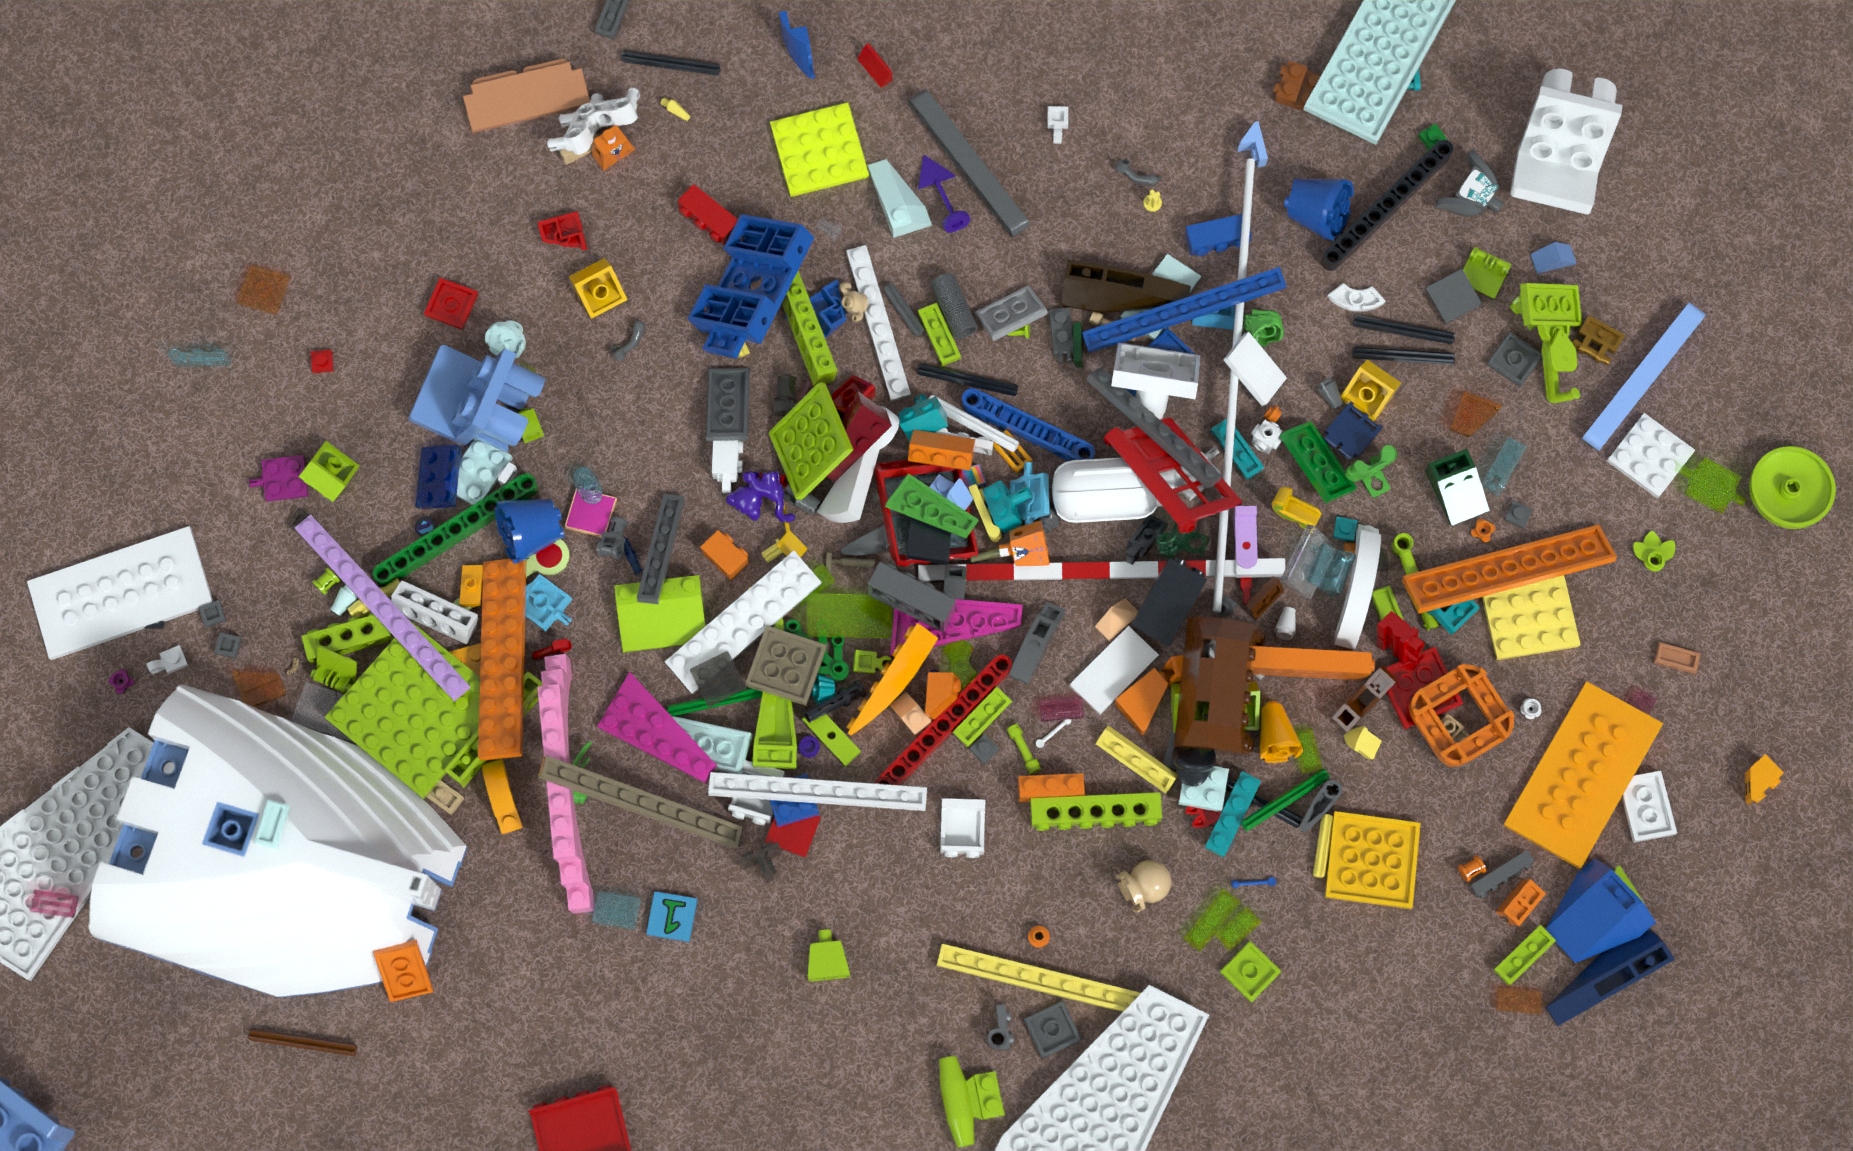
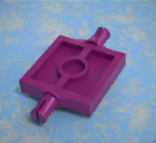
(282, 479)

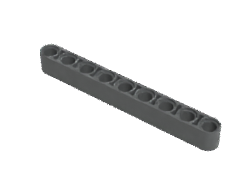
(969, 162)

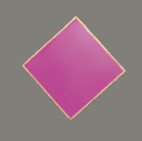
(588, 517)

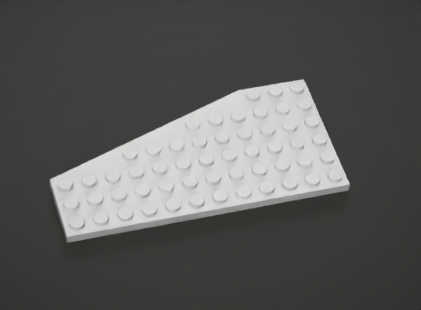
(59, 848)
(1117, 1085)

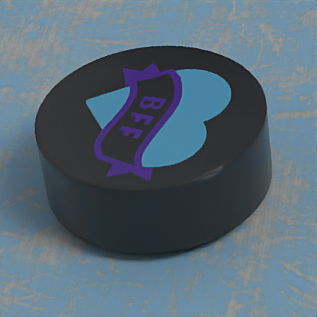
(424, 526)

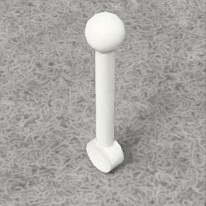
(1040, 743)

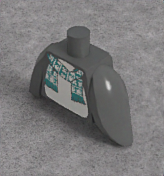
(1476, 191)

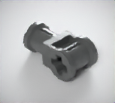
(612, 541)

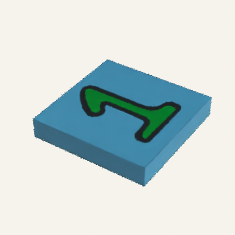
(672, 916)

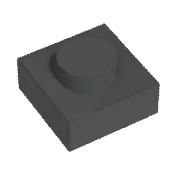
(1518, 514)
(212, 614)
(228, 645)
(984, 749)

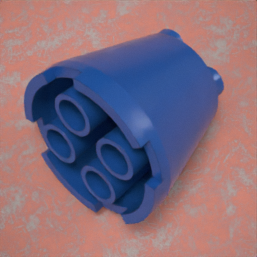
(1320, 205)
(527, 526)

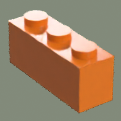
(941, 450)
(1050, 786)

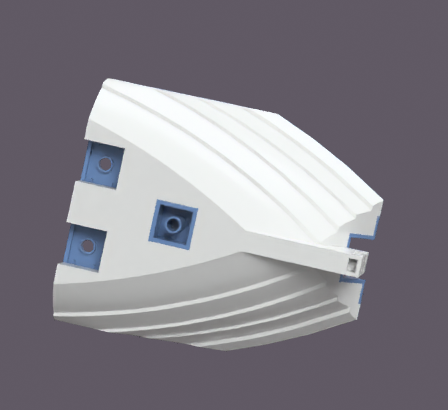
(258, 916)

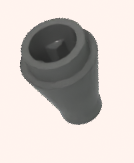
(1329, 391)

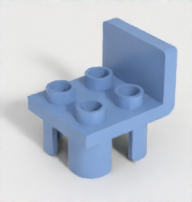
(463, 393)
(26, 1125)

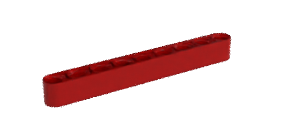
(947, 717)

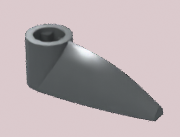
(868, 544)
(1321, 805)

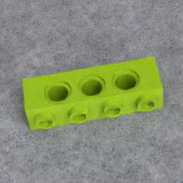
(336, 631)

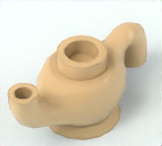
(853, 302)

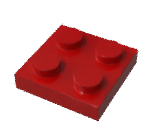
(451, 303)

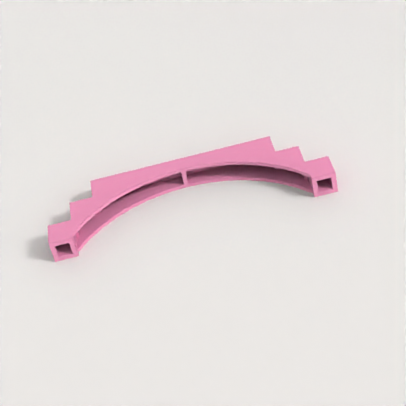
(564, 828)

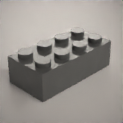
(912, 596)

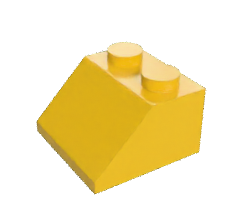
(598, 288)
(1370, 389)

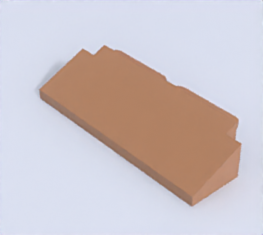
(525, 96)

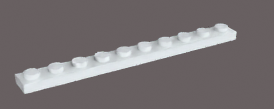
(817, 791)

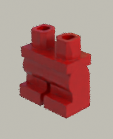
(1400, 638)

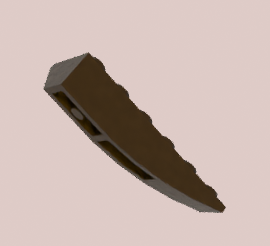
(1116, 289)

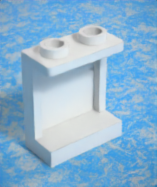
(756, 809)
(962, 827)

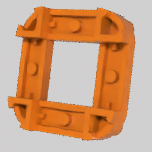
(1487, 699)

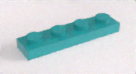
(1232, 814)

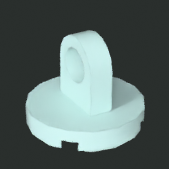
(507, 336)

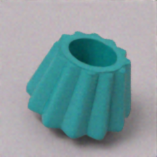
(823, 688)

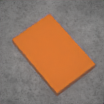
(403, 971)

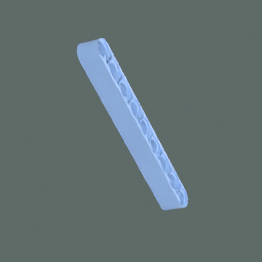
(1643, 376)

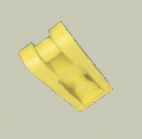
(978, 497)

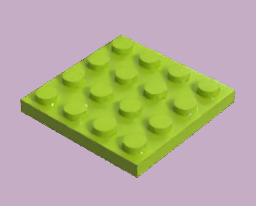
(810, 441)

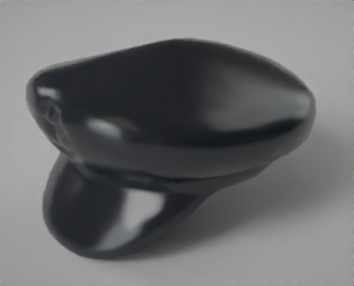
(1193, 764)

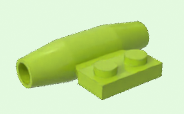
(967, 1099)

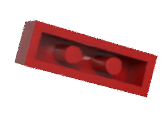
(707, 214)

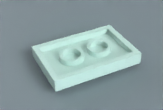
(480, 471)

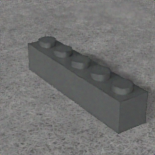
(1502, 874)

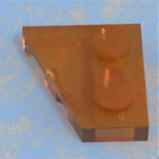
(1473, 414)
(258, 687)

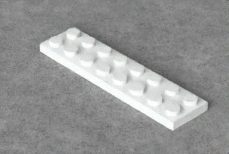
(746, 617)

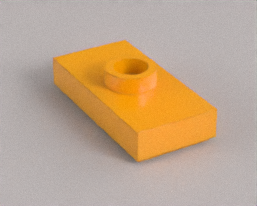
(471, 586)

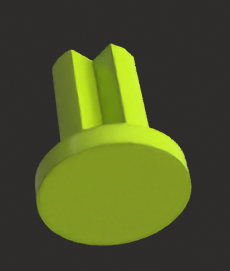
(1025, 330)

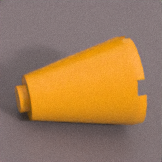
(1277, 735)

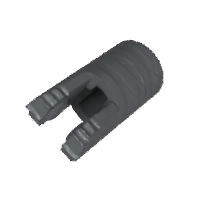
(809, 504)

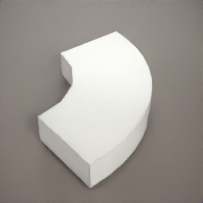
(1356, 299)

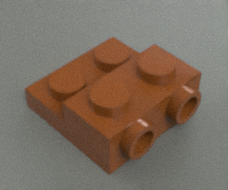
(1295, 85)

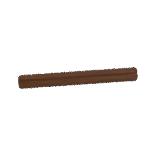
(302, 1042)

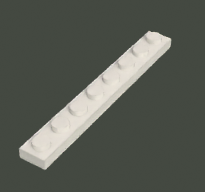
(879, 324)

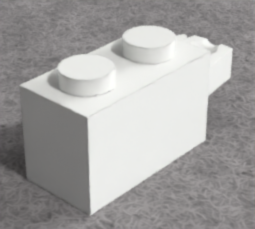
(726, 462)

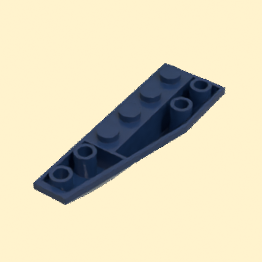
(1610, 974)

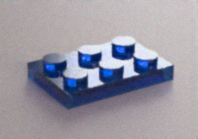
(438, 477)

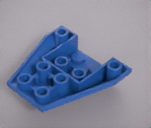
(1597, 914)

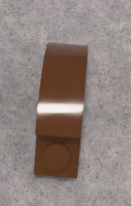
(1365, 699)

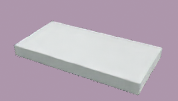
(1114, 670)

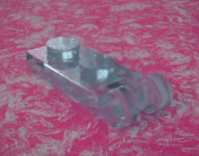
(199, 358)
(1504, 465)

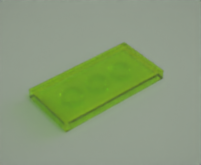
(848, 616)

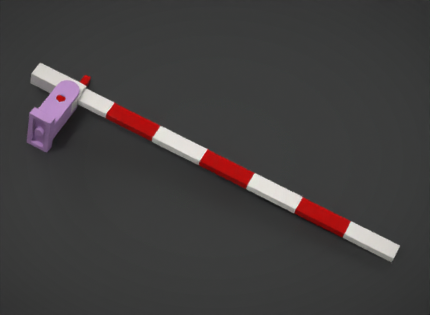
(1243, 567)

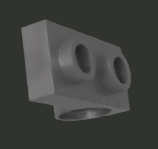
(1003, 1018)

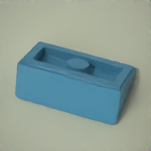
(1219, 319)

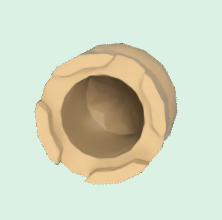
(1146, 883)

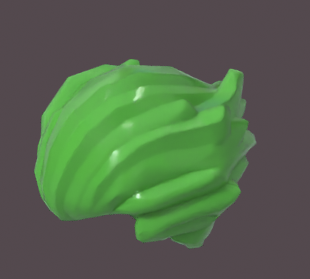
(1264, 326)

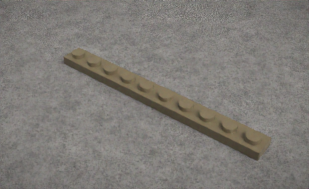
(639, 802)

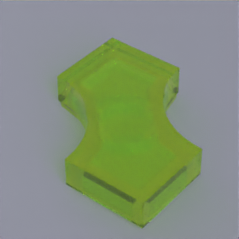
(958, 654)

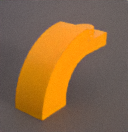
(501, 796)

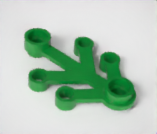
(830, 664)

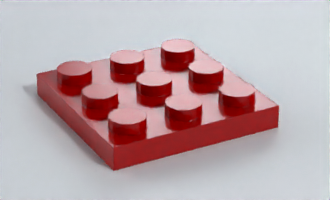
(1413, 678)

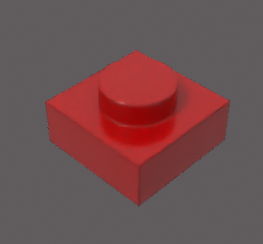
(322, 361)

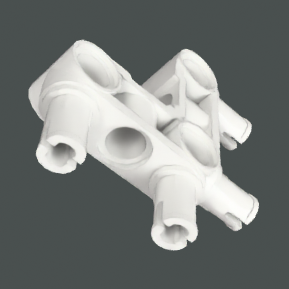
(591, 118)

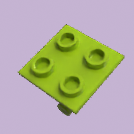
(1486, 272)
(334, 668)

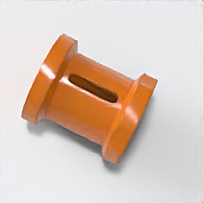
(1472, 868)

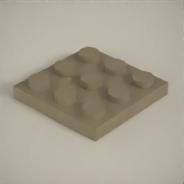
(786, 665)

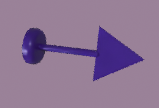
(932, 174)

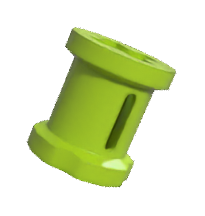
(326, 581)

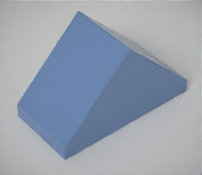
(1553, 257)

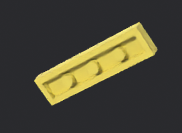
(1137, 759)

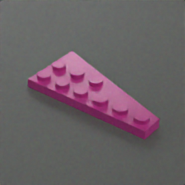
(969, 621)
(646, 725)

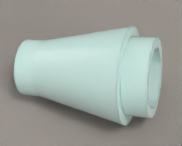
(343, 600)

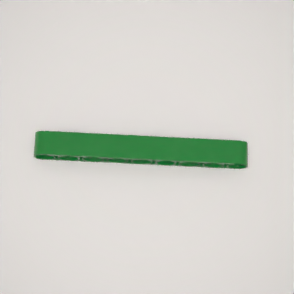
(444, 531)

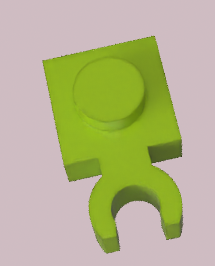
(867, 662)

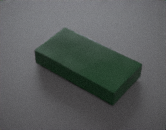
(1078, 357)

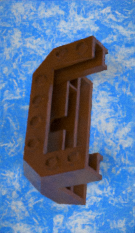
(1219, 681)

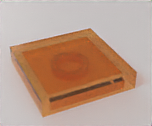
(263, 290)

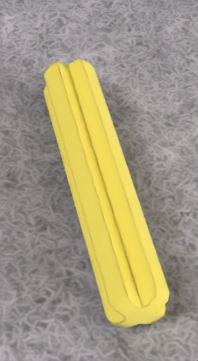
(1323, 846)

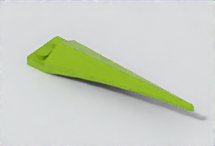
(775, 731)

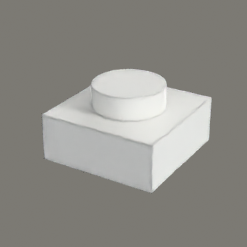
(507, 474)

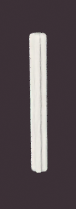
(978, 426)

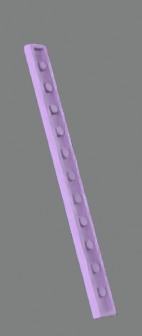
(382, 608)

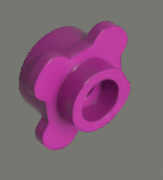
(121, 675)

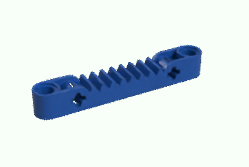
(1025, 426)

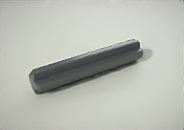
(904, 310)

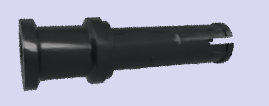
(842, 695)

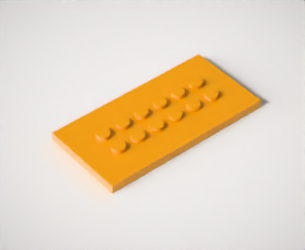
(1583, 775)

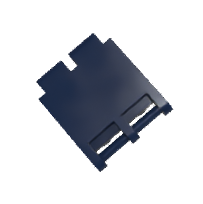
(1351, 432)

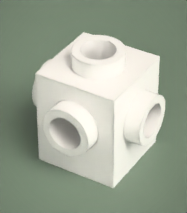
(1266, 443)

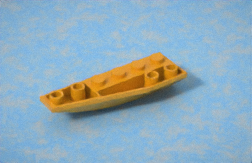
(896, 676)

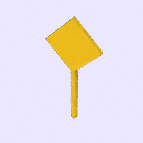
(790, 542)

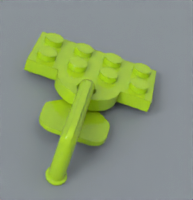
(1554, 311)

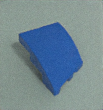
(797, 45)
(828, 308)

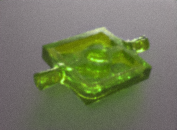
(1712, 485)

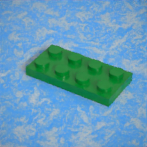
(1318, 462)

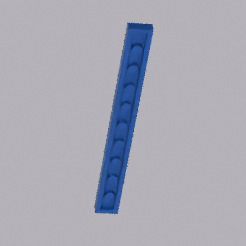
(1184, 310)

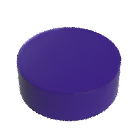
(808, 746)

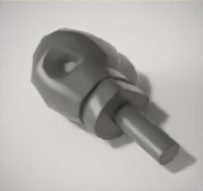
(1050, 521)

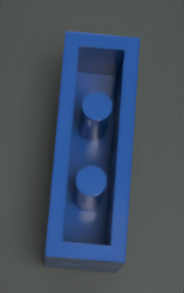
(1214, 235)

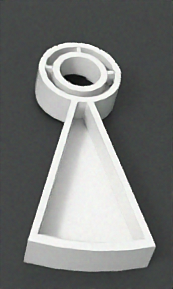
(849, 492)

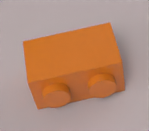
(725, 555)

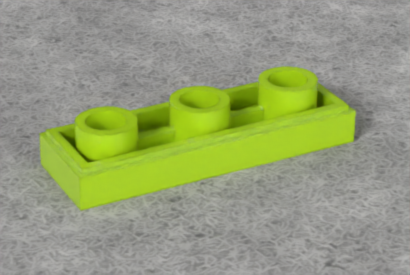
(840, 746)

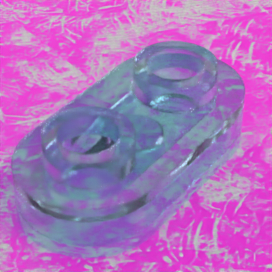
(585, 482)

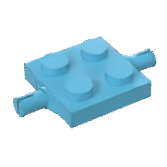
(1039, 487)
(546, 603)

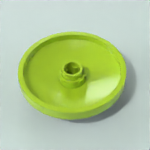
(1792, 487)

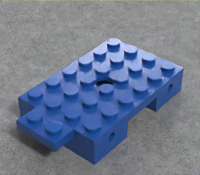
(734, 310)

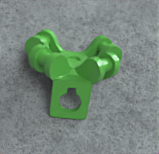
(1364, 472)

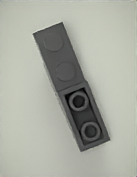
(1036, 642)

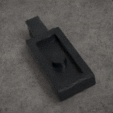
(1144, 538)

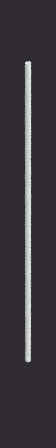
(1233, 389)

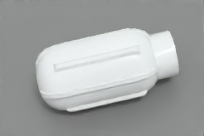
(1102, 491)

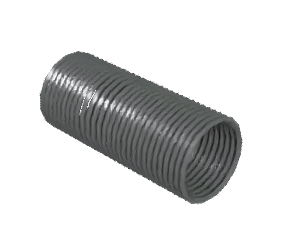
(949, 295)

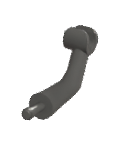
(1123, 167)
(619, 352)

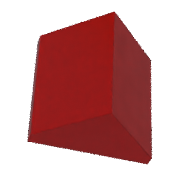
(845, 393)

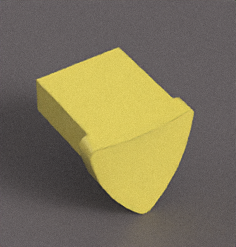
(1363, 742)

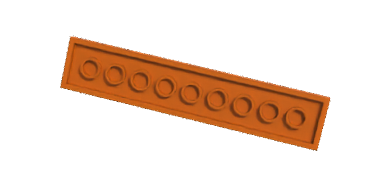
(1508, 568)
(502, 660)

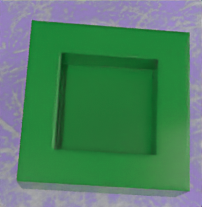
(1431, 136)

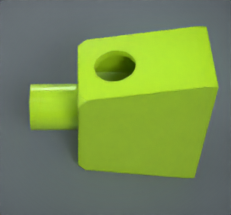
(827, 959)

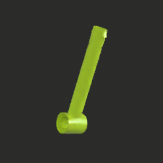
(1410, 567)

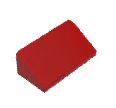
(875, 66)

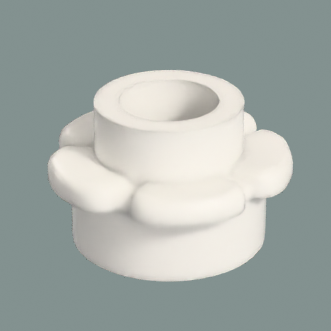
(1530, 703)

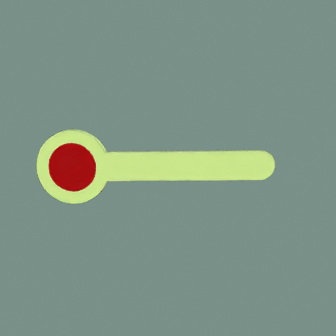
(547, 561)

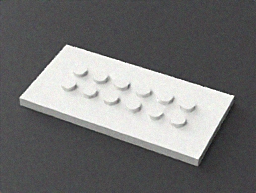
(120, 592)

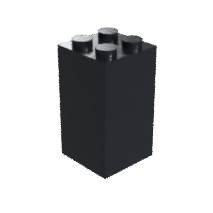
(1169, 600)

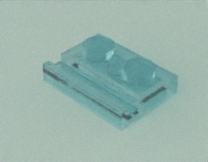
(616, 910)

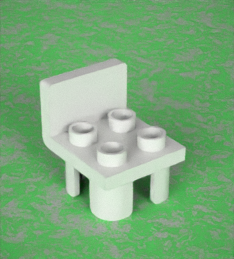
(1565, 143)

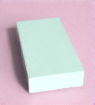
(272, 824)

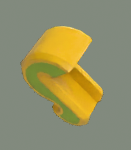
(1295, 509)

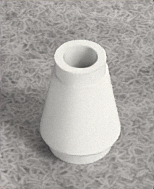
(1286, 624)

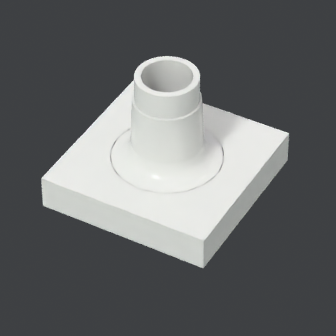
(1156, 375)

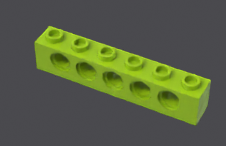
(808, 333)
(466, 762)
(1149, 801)

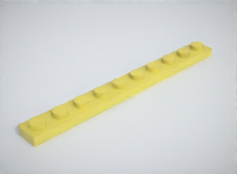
(1035, 978)

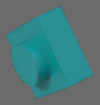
(1345, 529)

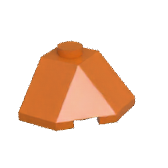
(941, 692)

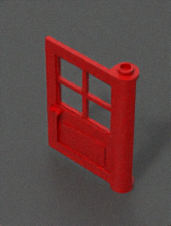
(1150, 460)

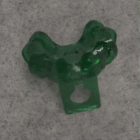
(1173, 542)

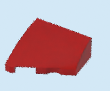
(563, 231)

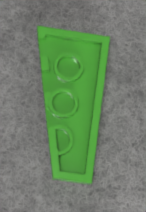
(927, 505)

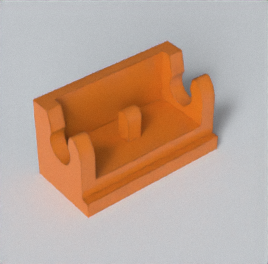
(1520, 902)

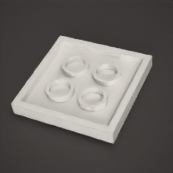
(1650, 455)

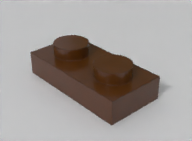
(1264, 598)

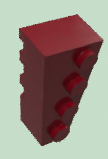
(864, 426)

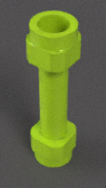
(1031, 764)

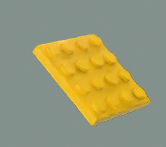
(1372, 860)

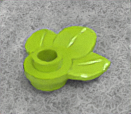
(1654, 548)

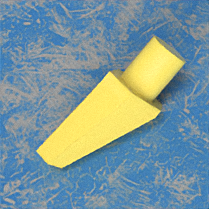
(675, 108)

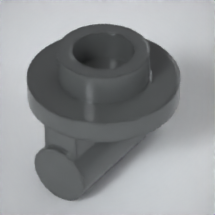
(1227, 606)

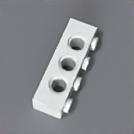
(435, 612)

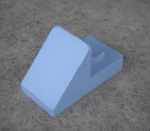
(1254, 141)
(955, 492)

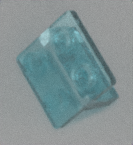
(1331, 570)

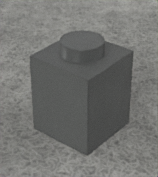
(955, 580)

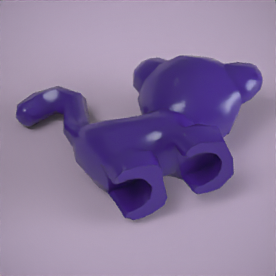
(749, 498)

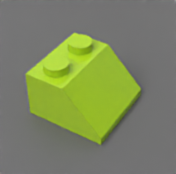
(329, 471)

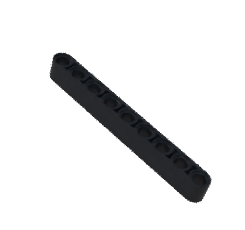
(1392, 197)

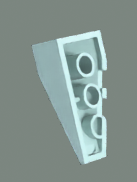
(900, 204)

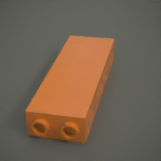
(1312, 663)

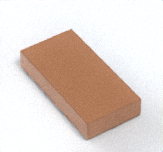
(1677, 658)

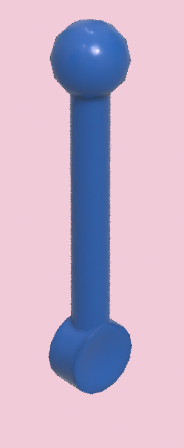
(1271, 881)

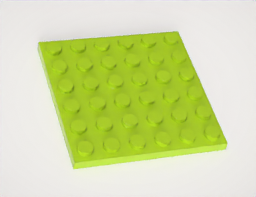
(407, 717)

